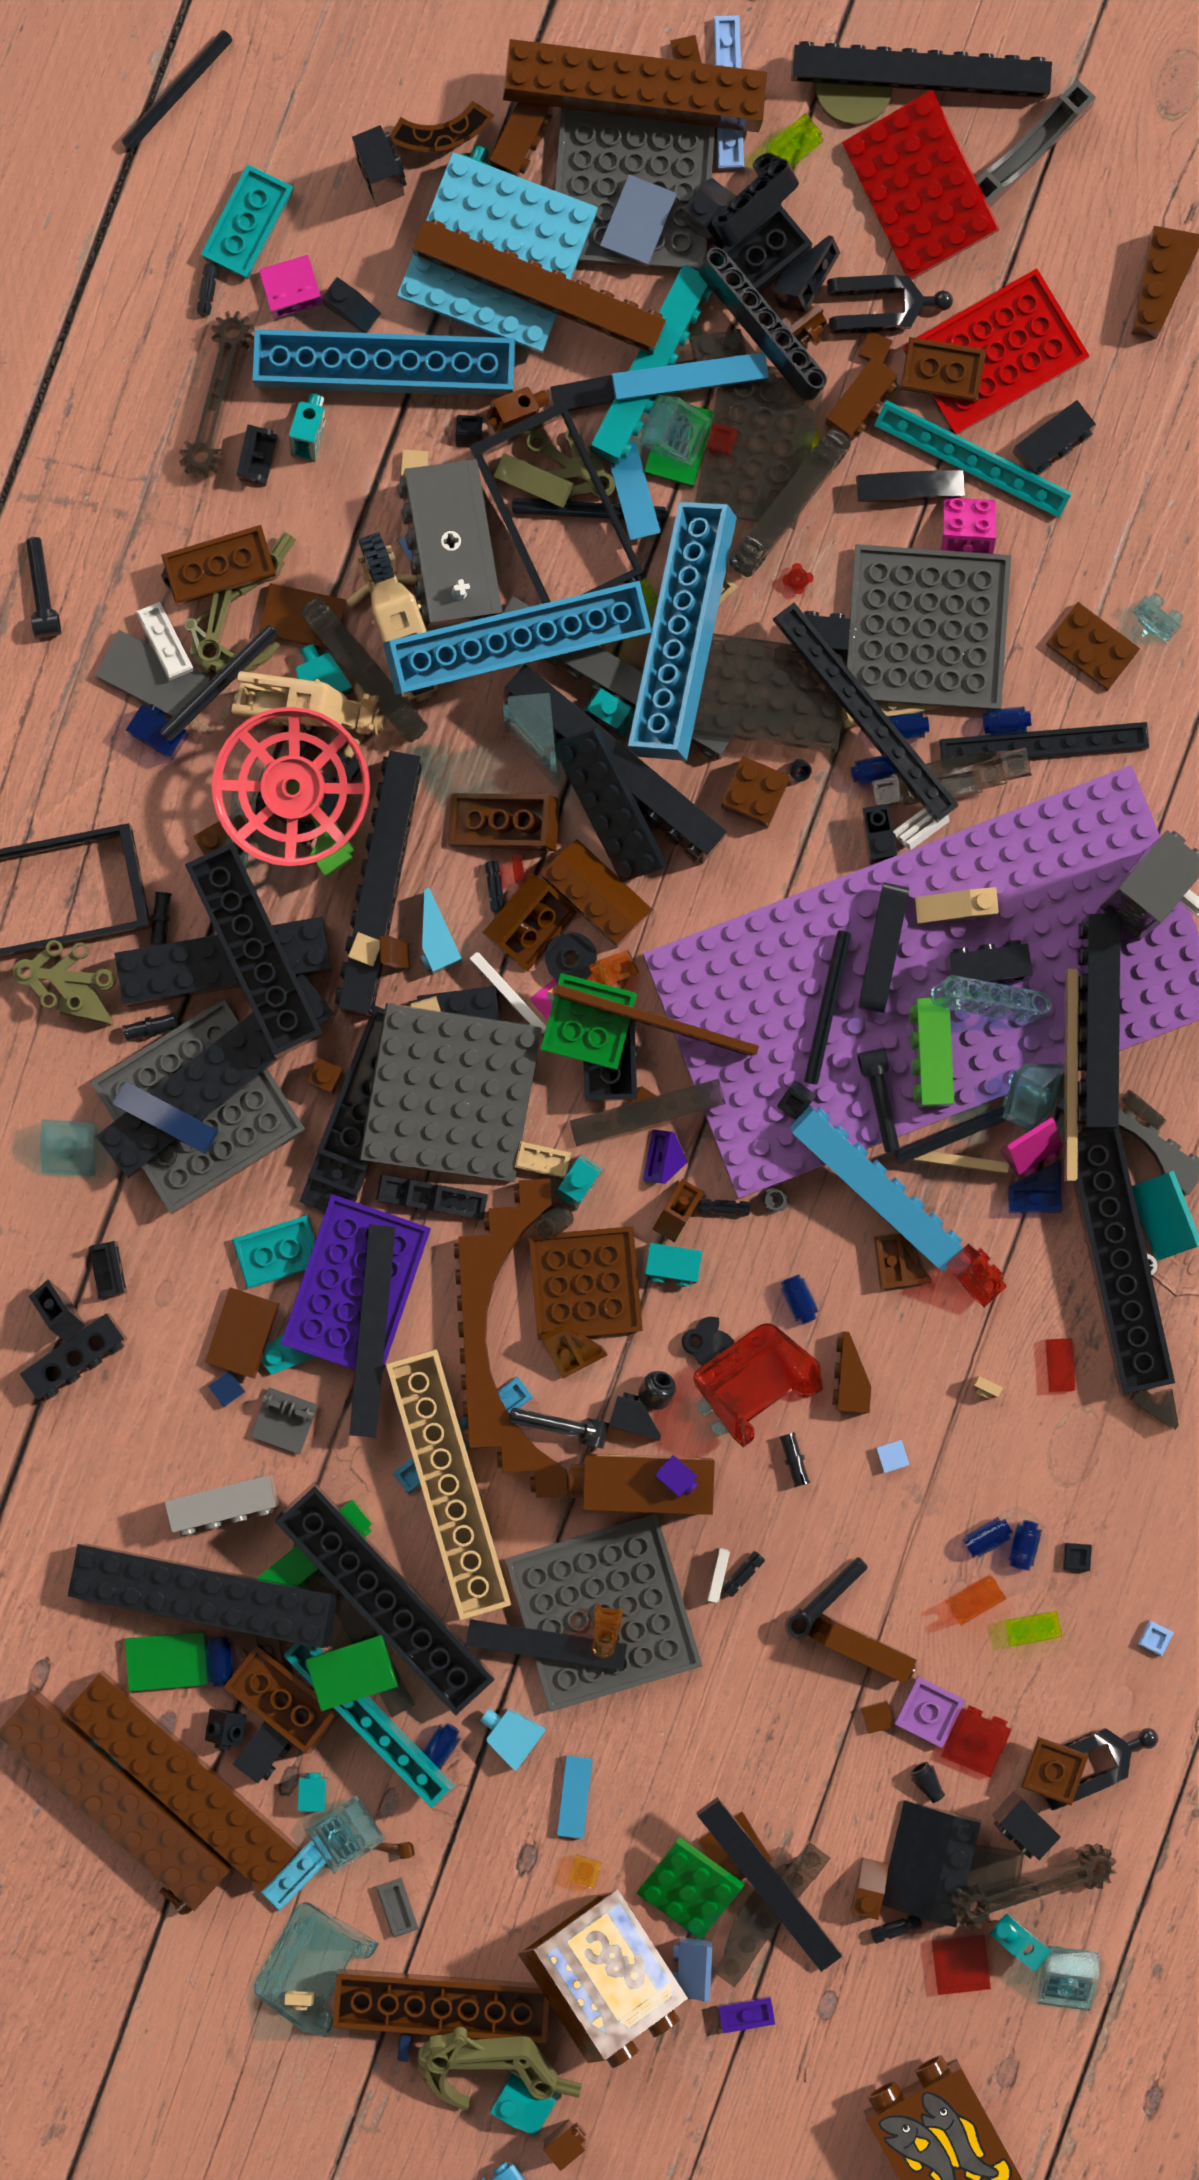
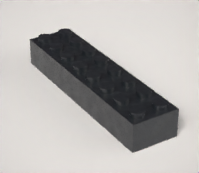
(254, 950)
(204, 967)
(1099, 1021)

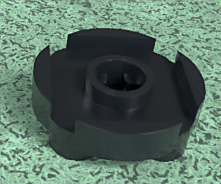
(568, 944)

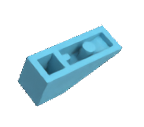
(436, 941)

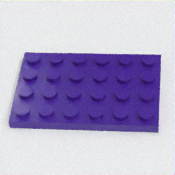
(330, 1293)

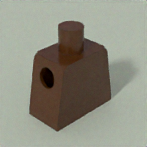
(515, 408)

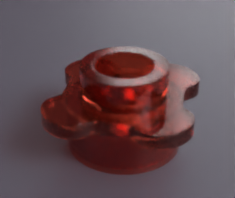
(797, 571)

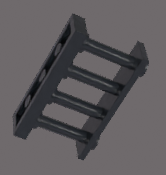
(351, 768)

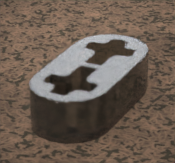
(1143, 1110)

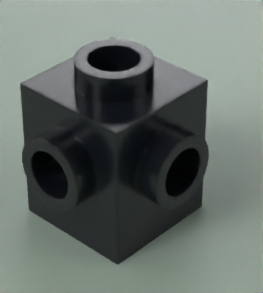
(225, 1728)

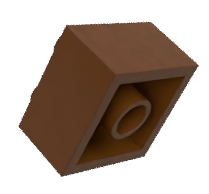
(755, 791)

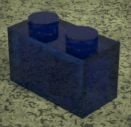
(147, 726)

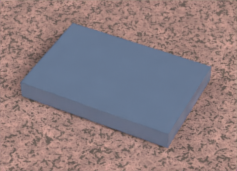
(638, 220)

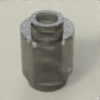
(554, 1221)

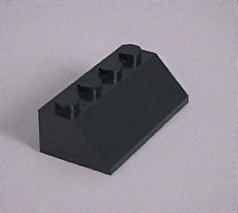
(611, 1085)

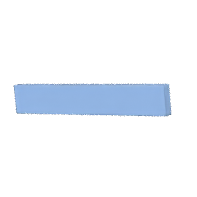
(728, 54)

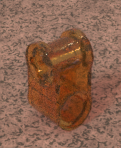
(606, 1626)

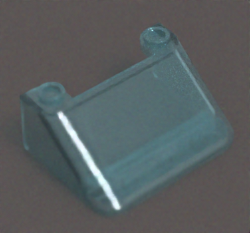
(532, 729)
(308, 1961)

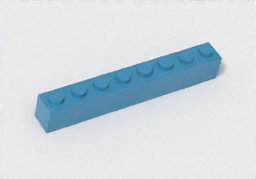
(875, 1187)

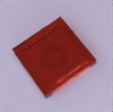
(961, 1964)

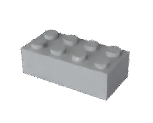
(222, 1503)

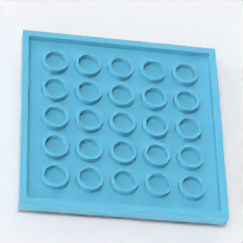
(512, 217)

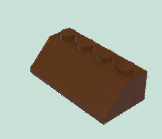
(596, 892)

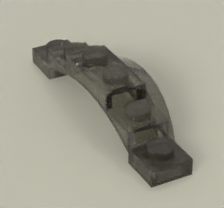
(960, 775)
(757, 1920)

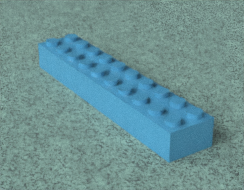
(383, 363)
(682, 631)
(517, 637)

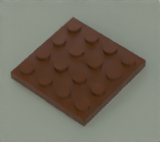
(586, 1281)

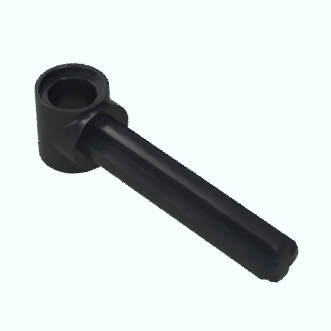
(45, 620)
(874, 1065)
(589, 1431)
(826, 1597)

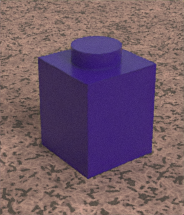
(677, 1476)

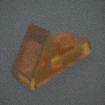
(614, 969)

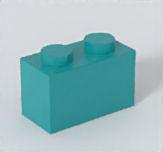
(673, 1263)

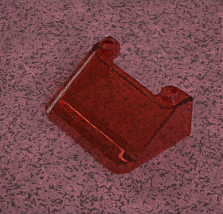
(754, 1377)

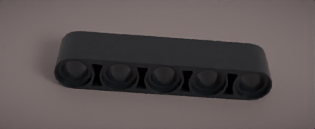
(883, 947)

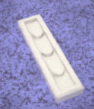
(507, 992)

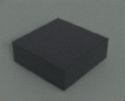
(1077, 1556)

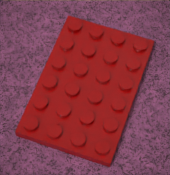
(920, 185)
(1024, 344)

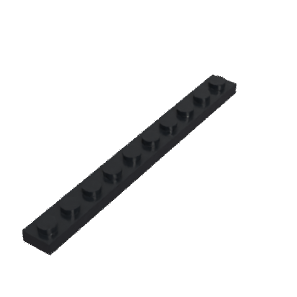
(865, 712)

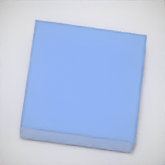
(892, 1456)
(1155, 1638)

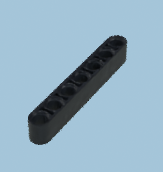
(773, 329)

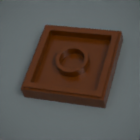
(1054, 1770)

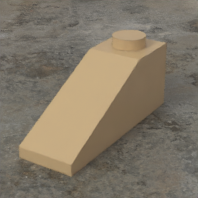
(957, 905)

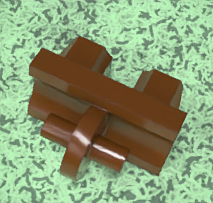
(808, 325)

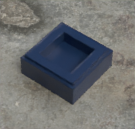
(226, 1388)
(404, 2047)

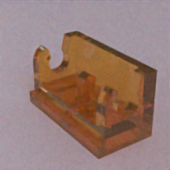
(975, 1600)

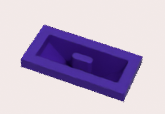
(664, 1157)

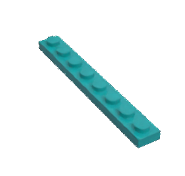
(973, 459)

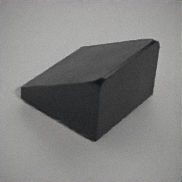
(468, 430)
(796, 1100)

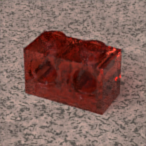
(976, 1274)

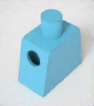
(512, 1735)

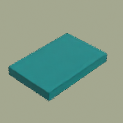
(1165, 1216)
(275, 1251)

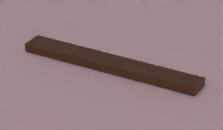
(655, 1020)

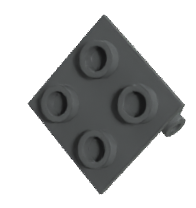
(284, 1420)

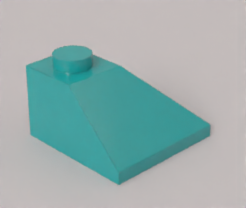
(520, 2108)

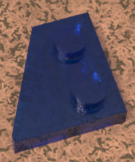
(1037, 1192)

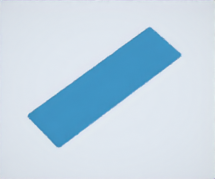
(635, 496)

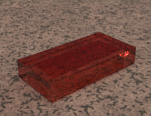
(1060, 1365)

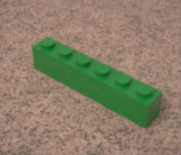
(296, 1567)

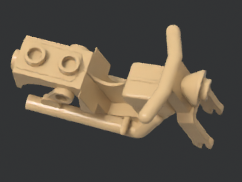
(267, 692)

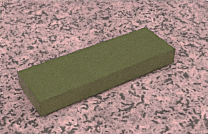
(533, 480)

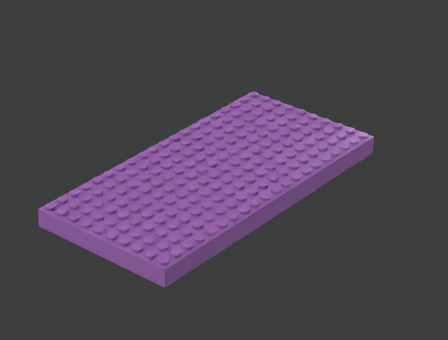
(769, 970)

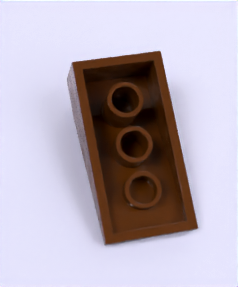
(504, 821)
(281, 1700)

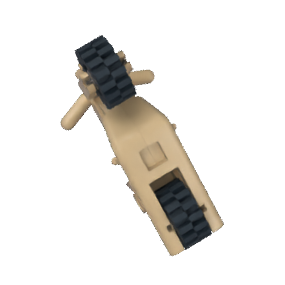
(392, 603)

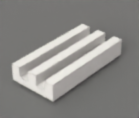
(918, 824)
(718, 1575)

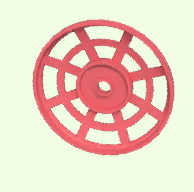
(274, 783)

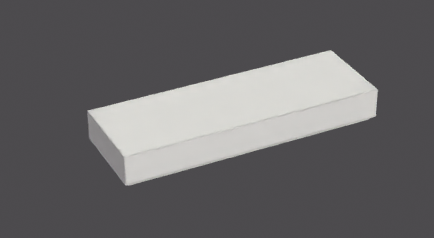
(164, 641)

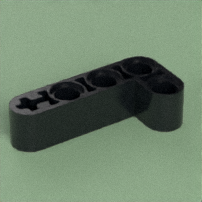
(757, 200)

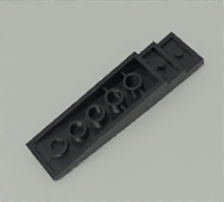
(337, 1162)

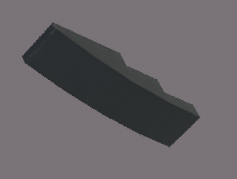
(910, 486)
(431, 1197)

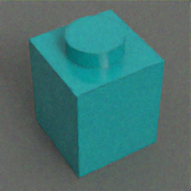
(312, 1792)

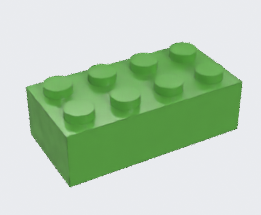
(933, 1054)

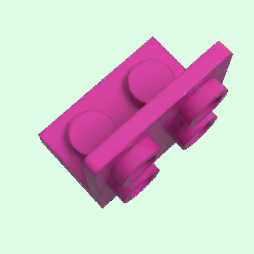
(290, 286)
(969, 525)

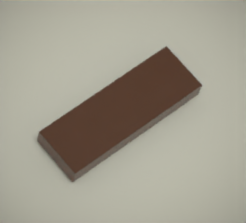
(394, 952)

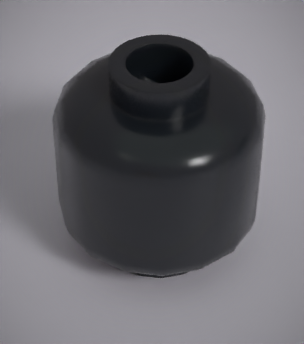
(657, 1390)

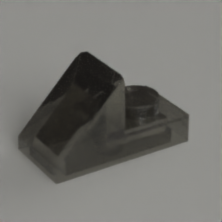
(1163, 1411)

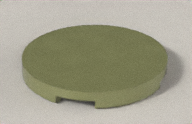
(853, 103)

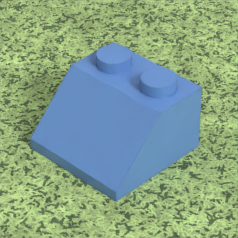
(694, 1967)

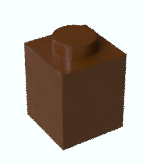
(325, 1076)

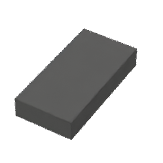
(397, 1907)

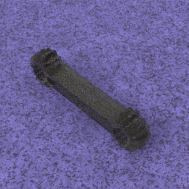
(217, 394)
(790, 503)
(363, 669)
(1033, 1886)

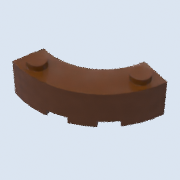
(441, 136)

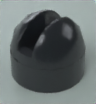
(804, 766)

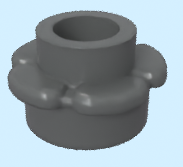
(767, 1200)

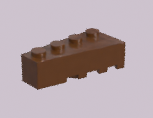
(1164, 271)

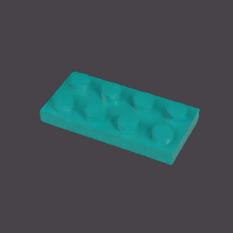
(247, 221)

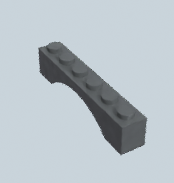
(1047, 131)
(1166, 1153)

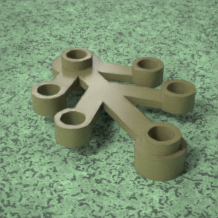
(574, 466)
(59, 975)

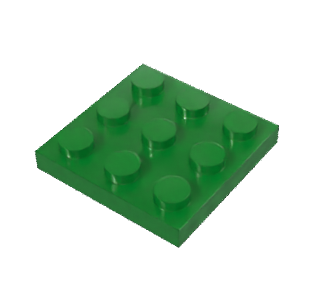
(584, 1031)
(690, 1888)

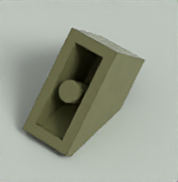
(93, 1006)

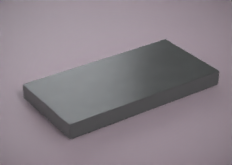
(137, 671)

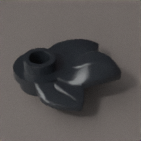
(711, 1340)

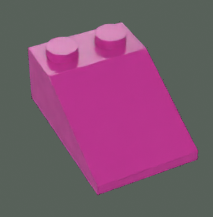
(1032, 1147)

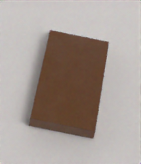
(218, 565)

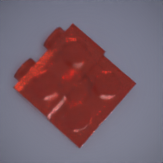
(976, 1740)

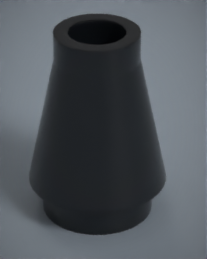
(926, 1780)

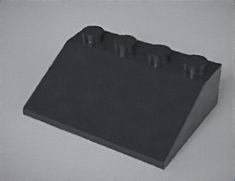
(930, 1862)

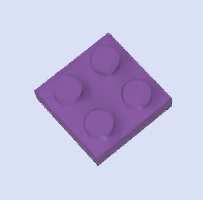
(929, 1711)

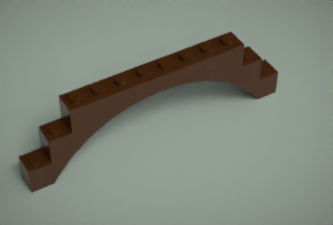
(480, 1265)

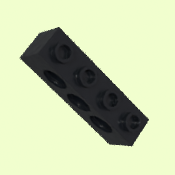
(36, 1374)

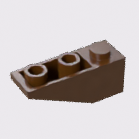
(853, 1384)

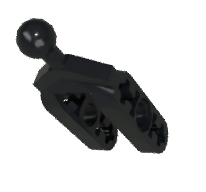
(882, 284)
(1120, 1752)

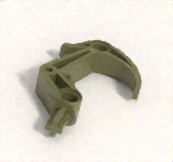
(218, 617)
(515, 2054)

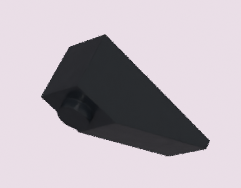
(805, 276)

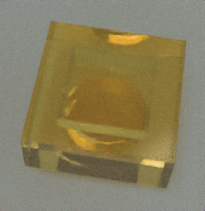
(585, 1871)

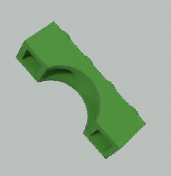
(337, 860)

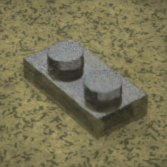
(717, 345)

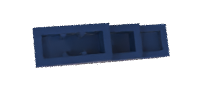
(165, 1117)

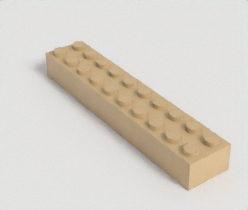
(448, 1484)

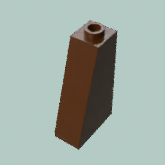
(863, 1648)

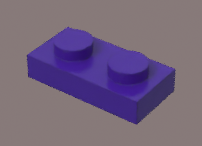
(746, 2014)

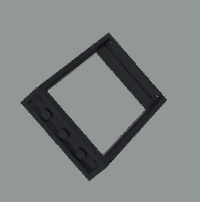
(519, 430)
(126, 833)

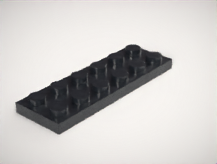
(609, 804)

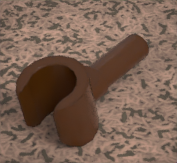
(406, 1849)
(180, 1906)

